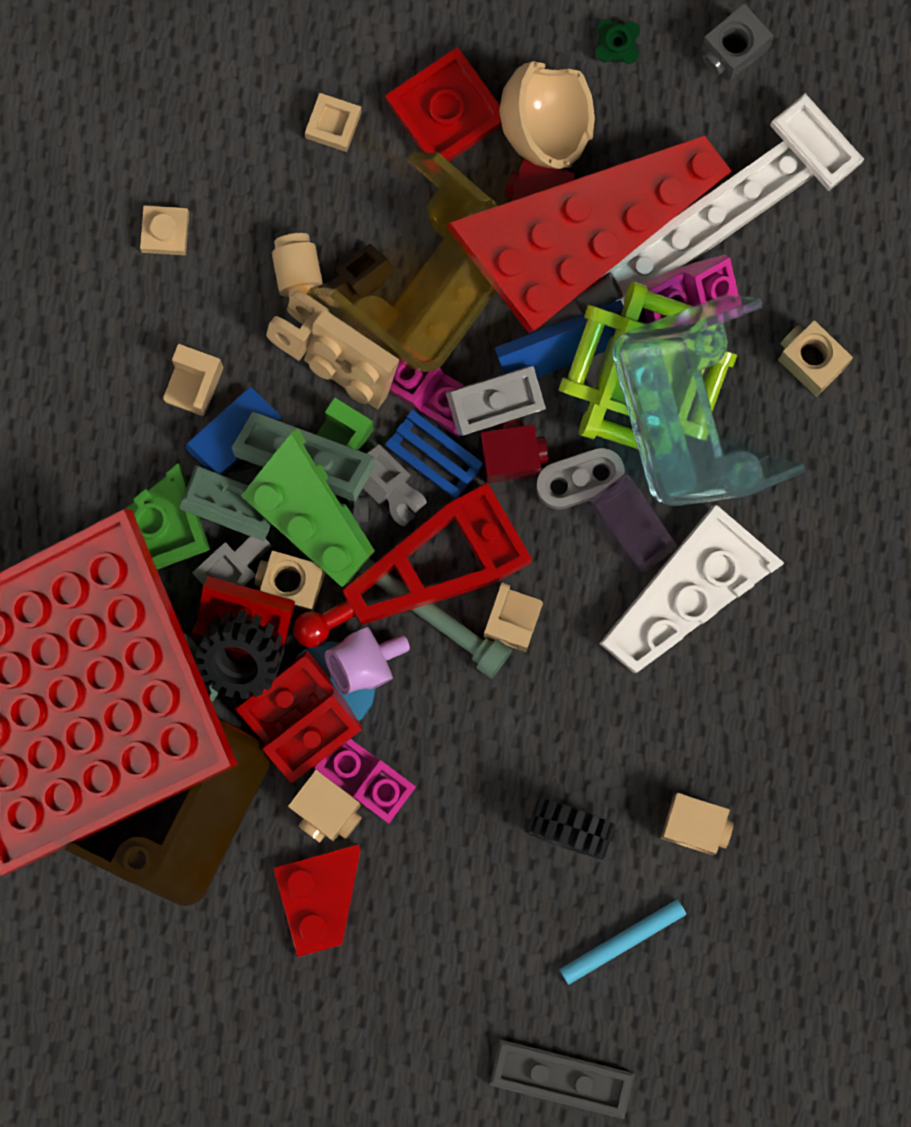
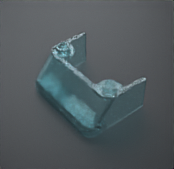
(672, 412)

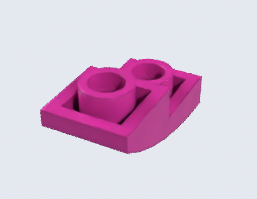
(694, 283)
(426, 393)
(366, 779)

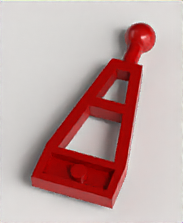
(485, 530)

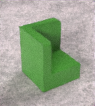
(346, 425)

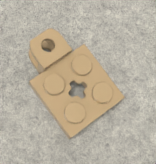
(335, 350)

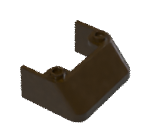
(199, 834)

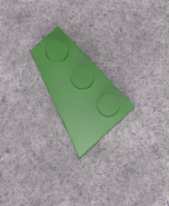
(302, 506)
(167, 530)

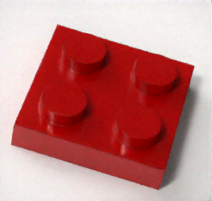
(446, 107)

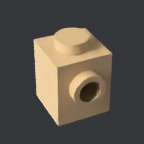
(325, 809)

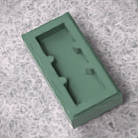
(221, 502)

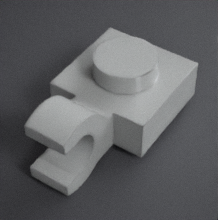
(389, 483)
(231, 564)

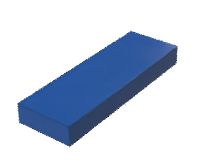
(553, 346)

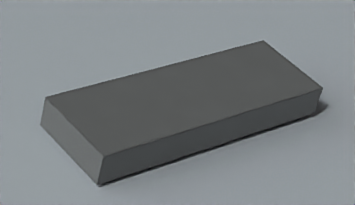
(562, 1079)

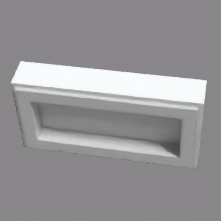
(816, 142)

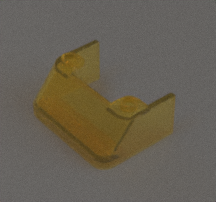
(442, 296)

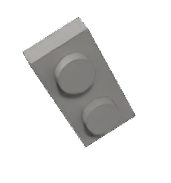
(495, 400)

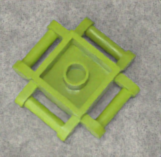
(608, 390)

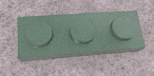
(345, 466)

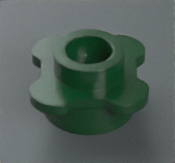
(625, 52)

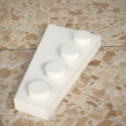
(697, 581)

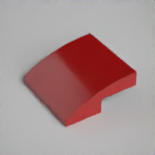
(223, 596)
(300, 717)

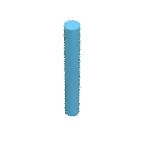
(622, 941)

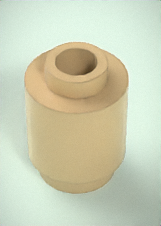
(296, 264)

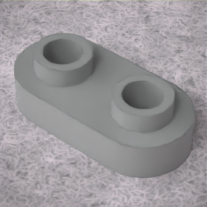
(579, 478)

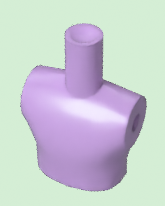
(362, 662)

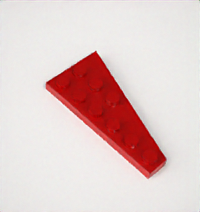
(568, 236)

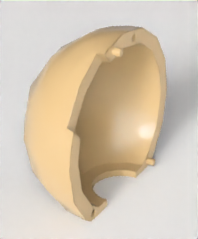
(547, 114)

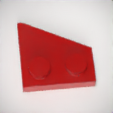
(318, 898)

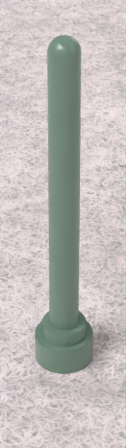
(486, 653)

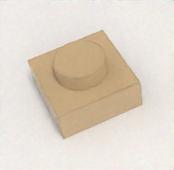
(333, 122)
(164, 230)

